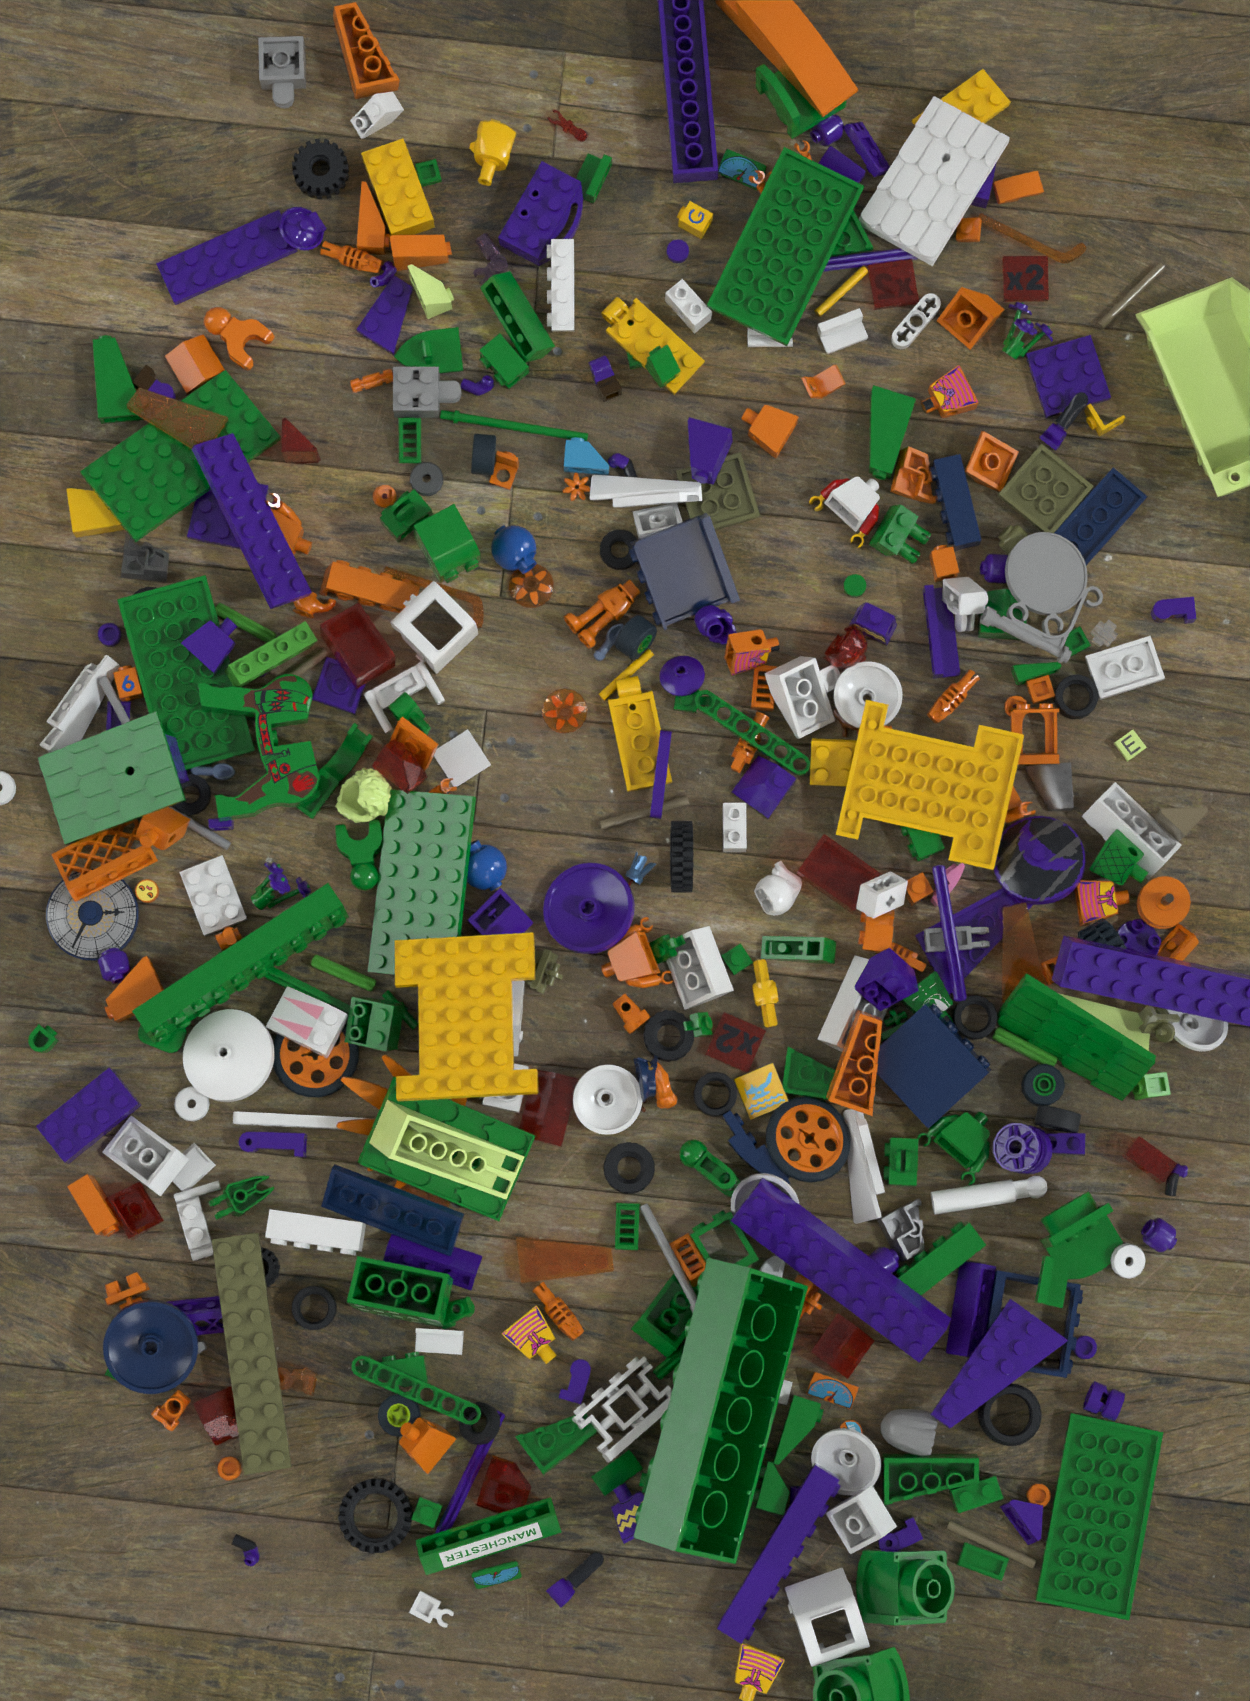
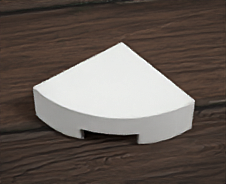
(773, 1266)

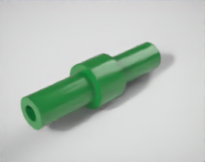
(407, 1017)

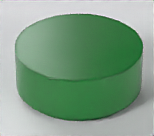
(854, 586)

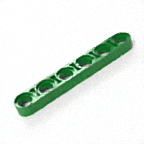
(754, 729)
(417, 1386)

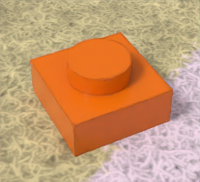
(969, 230)
(1040, 689)

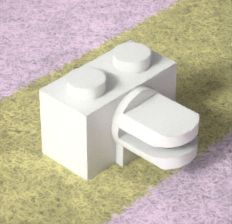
(964, 600)

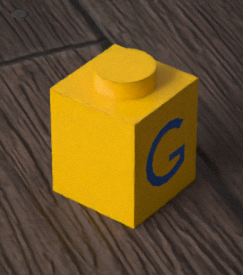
(694, 219)

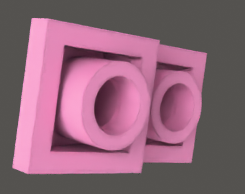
(953, 875)

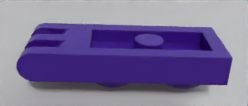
(867, 149)

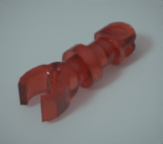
(568, 126)

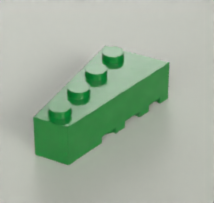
(917, 1475)

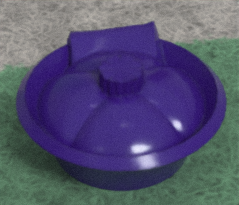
(301, 228)

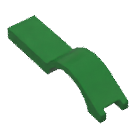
(337, 769)

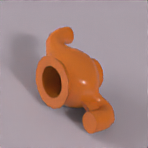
(310, 605)

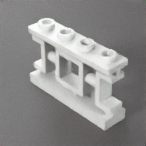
(636, 1422)

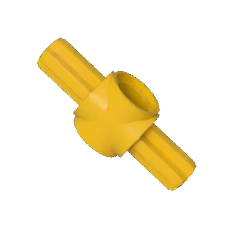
(765, 993)

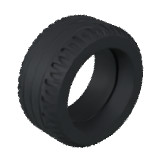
(1027, 1433)

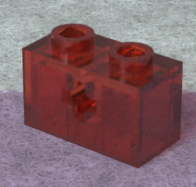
(1149, 1159)

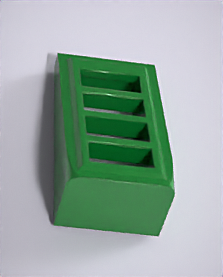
(409, 421)
(1026, 672)
(621, 1245)

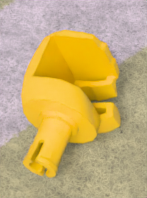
(492, 148)

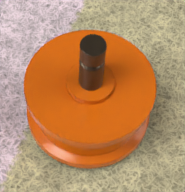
(1163, 902)

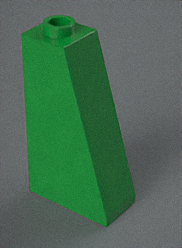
(112, 381)
(888, 424)

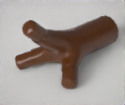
(844, 724)

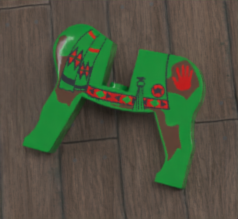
(289, 768)

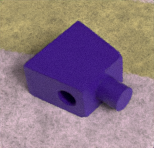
(211, 643)

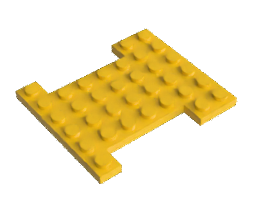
(932, 785)
(465, 1014)

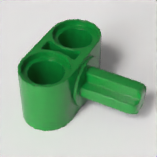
(406, 707)

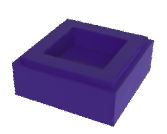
(215, 825)

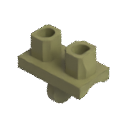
(546, 971)
(1158, 1023)

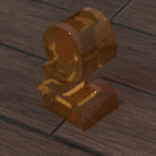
(289, 1379)

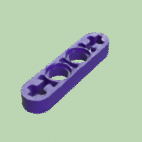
(660, 774)

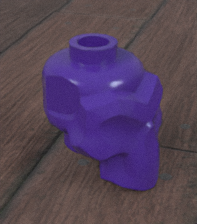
(714, 624)

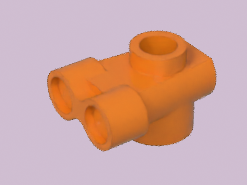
(228, 937)
(634, 1017)
(168, 1413)

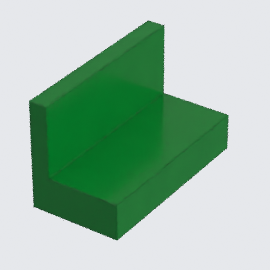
(593, 175)
(1052, 1282)

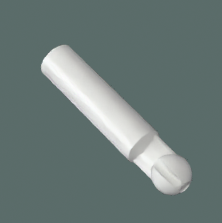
(987, 1194)

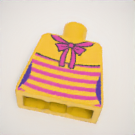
(532, 1335)
(756, 1670)

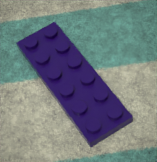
(224, 258)

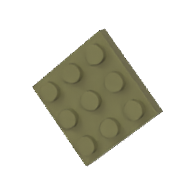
(1045, 490)
(729, 499)

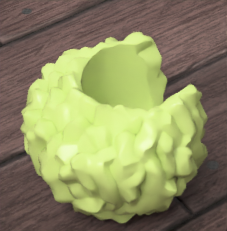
(364, 796)

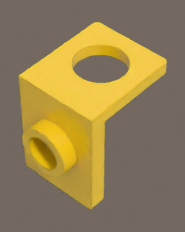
(1096, 423)

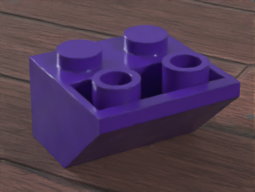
(500, 916)
(886, 980)

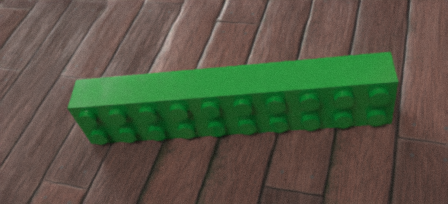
(241, 964)

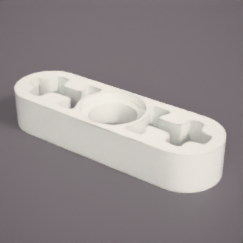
(931, 312)

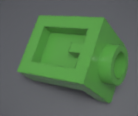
(1152, 1086)

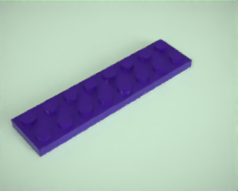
(251, 521)

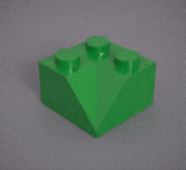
(1000, 601)

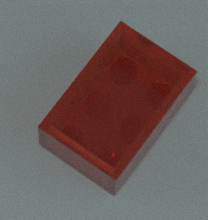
(357, 645)
(836, 872)

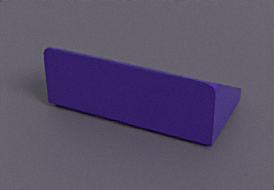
(841, 164)

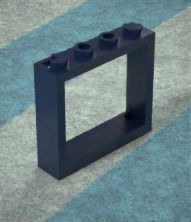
(1071, 1321)

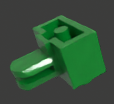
(404, 514)
(902, 1162)

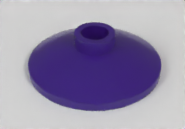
(684, 683)

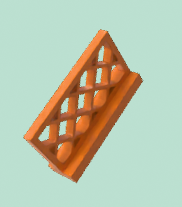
(110, 870)

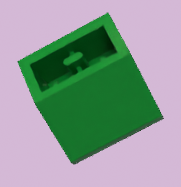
(374, 1023)

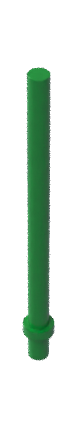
(511, 425)

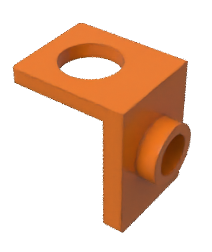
(824, 382)
(505, 461)

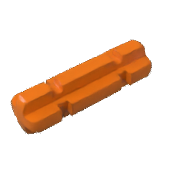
(371, 380)

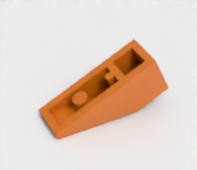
(371, 228)

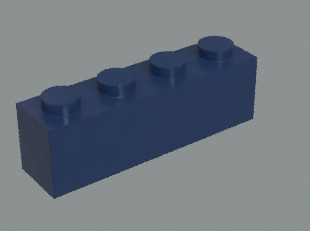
(956, 502)

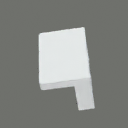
(842, 331)
(439, 1341)

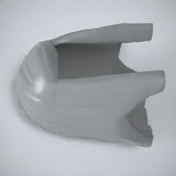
(910, 1430)

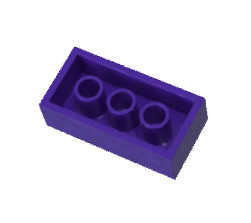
(88, 1115)

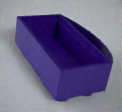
(545, 214)

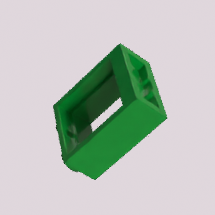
(719, 1218)

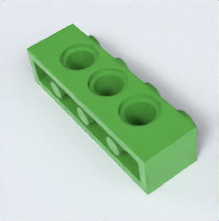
(270, 655)

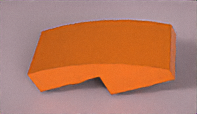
(1018, 187)

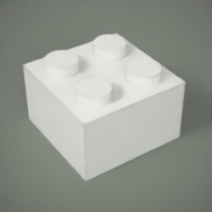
(861, 1519)

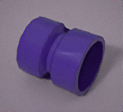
(1112, 1401)

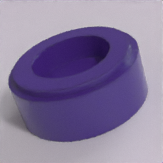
(677, 251)
(109, 634)
(1085, 1347)

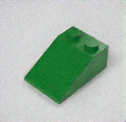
(665, 1318)

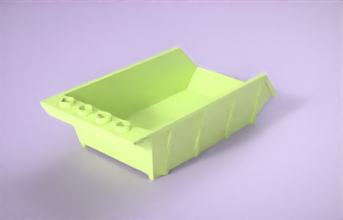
(1206, 365)

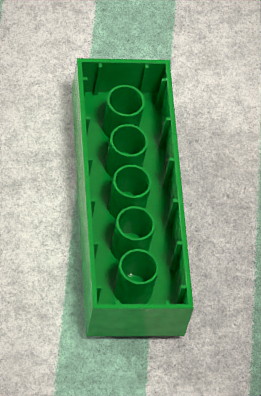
(720, 1411)

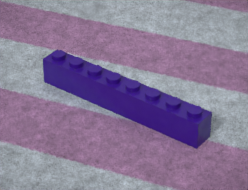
(778, 1553)

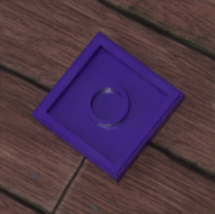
(336, 688)

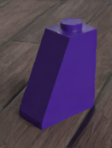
(707, 449)

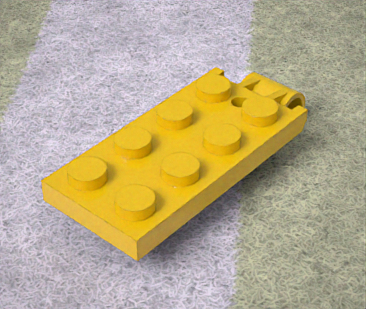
(977, 98)
(646, 335)
(636, 733)
(831, 761)

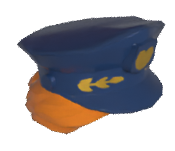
(654, 1082)

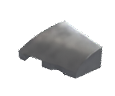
(144, 561)
(1053, 785)
(904, 1230)

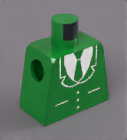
(931, 991)

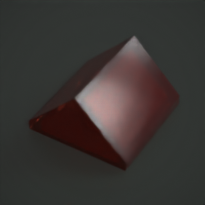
(296, 446)
(134, 1210)

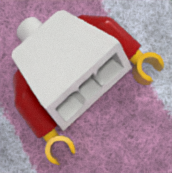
(853, 502)

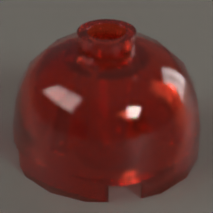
(847, 649)

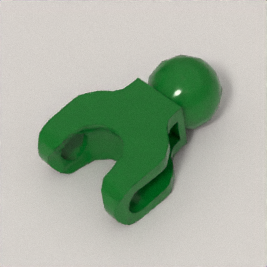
(361, 854)
(695, 1155)

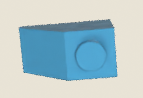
(583, 458)

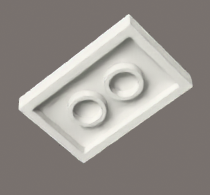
(1125, 667)
(213, 895)

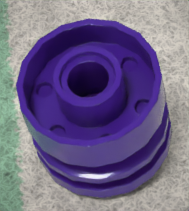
(1022, 1148)

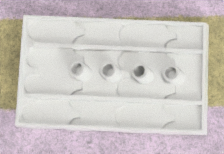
(933, 180)

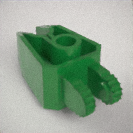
(241, 1196)

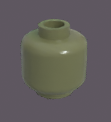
(1010, 537)

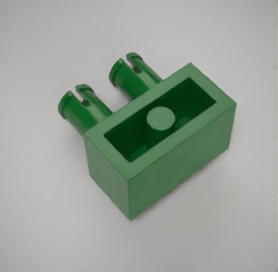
(893, 531)

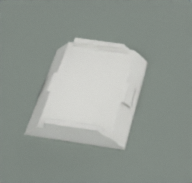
(195, 1168)

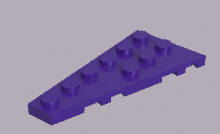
(983, 913)
(1004, 1354)

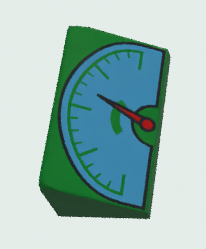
(740, 168)
(496, 1574)

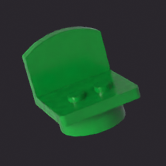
(788, 102)
(1081, 1235)
(904, 1587)
(862, 1678)

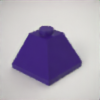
(764, 786)

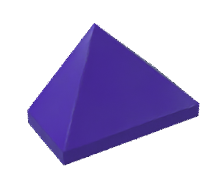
(1025, 1518)

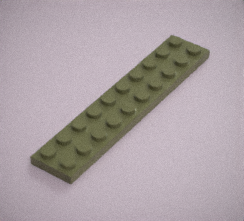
(251, 1353)

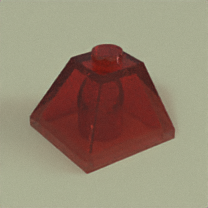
(400, 766)
(218, 1415)
(503, 1486)

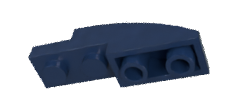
(743, 1145)

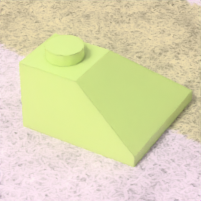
(430, 292)

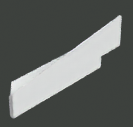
(642, 491)
(78, 705)
(863, 1169)

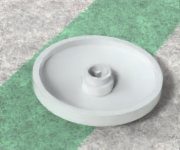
(247, 1057)

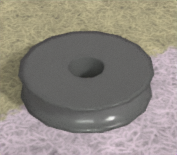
(426, 469)

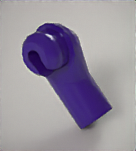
(382, 280)

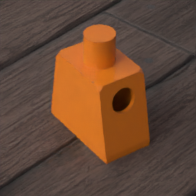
(770, 428)
(162, 828)
(425, 1442)

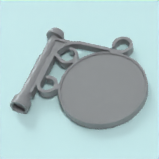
(1047, 579)

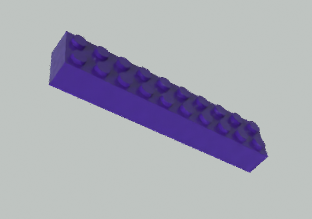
(688, 90)
(1153, 980)
(841, 1270)

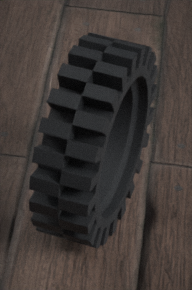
(681, 856)
(347, 1522)

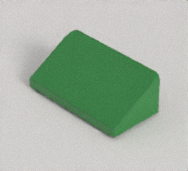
(616, 1472)

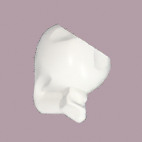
(778, 890)

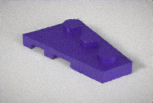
(386, 316)

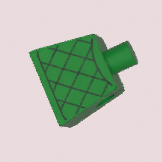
(1119, 860)

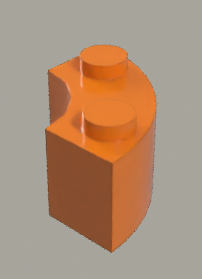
(877, 932)

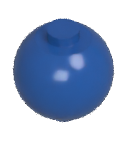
(514, 548)
(486, 866)

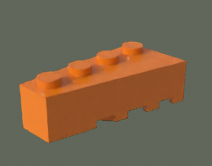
(364, 59)
(367, 587)
(857, 1068)

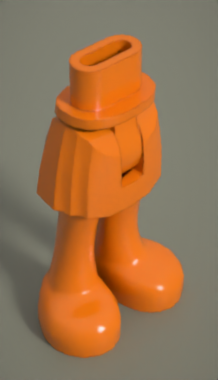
(612, 601)

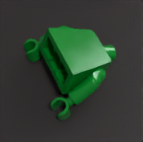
(962, 1139)

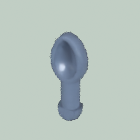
(610, 640)
(219, 771)

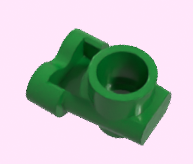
(458, 1310)

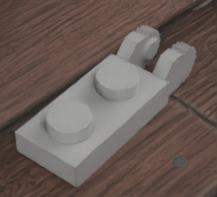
(935, 941)

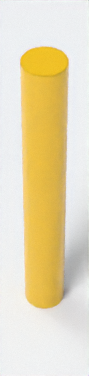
(841, 291)
(628, 672)

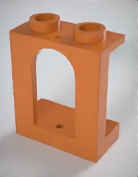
(1050, 718)

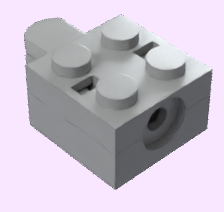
(285, 67)
(420, 392)

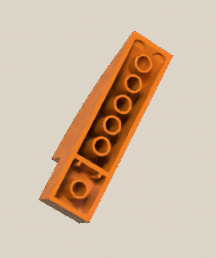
(794, 49)

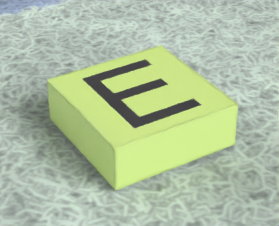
(1130, 745)

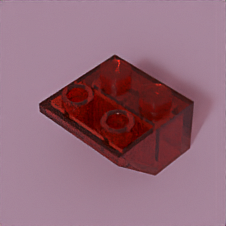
(842, 1345)

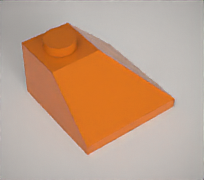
(970, 316)

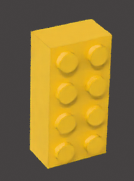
(398, 189)

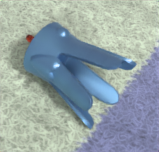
(636, 873)

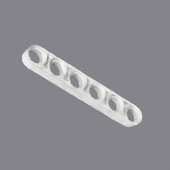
(288, 1120)

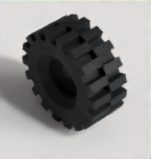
(323, 184)

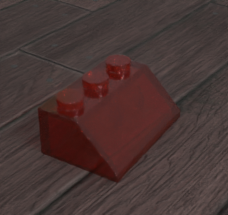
(549, 1110)

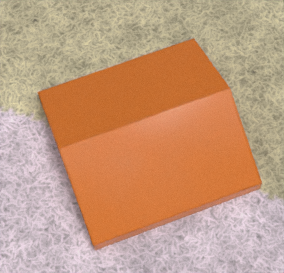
(194, 363)
(991, 462)

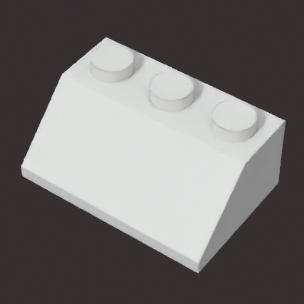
(699, 969)

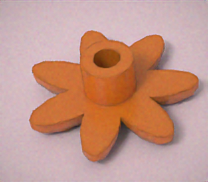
(576, 482)

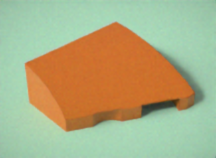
(913, 476)

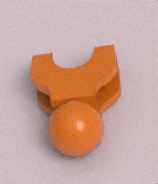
(236, 334)

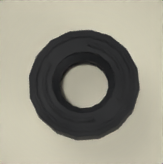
(608, 540)
(203, 800)
(491, 1429)

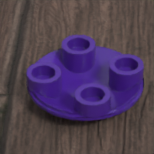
(1139, 937)

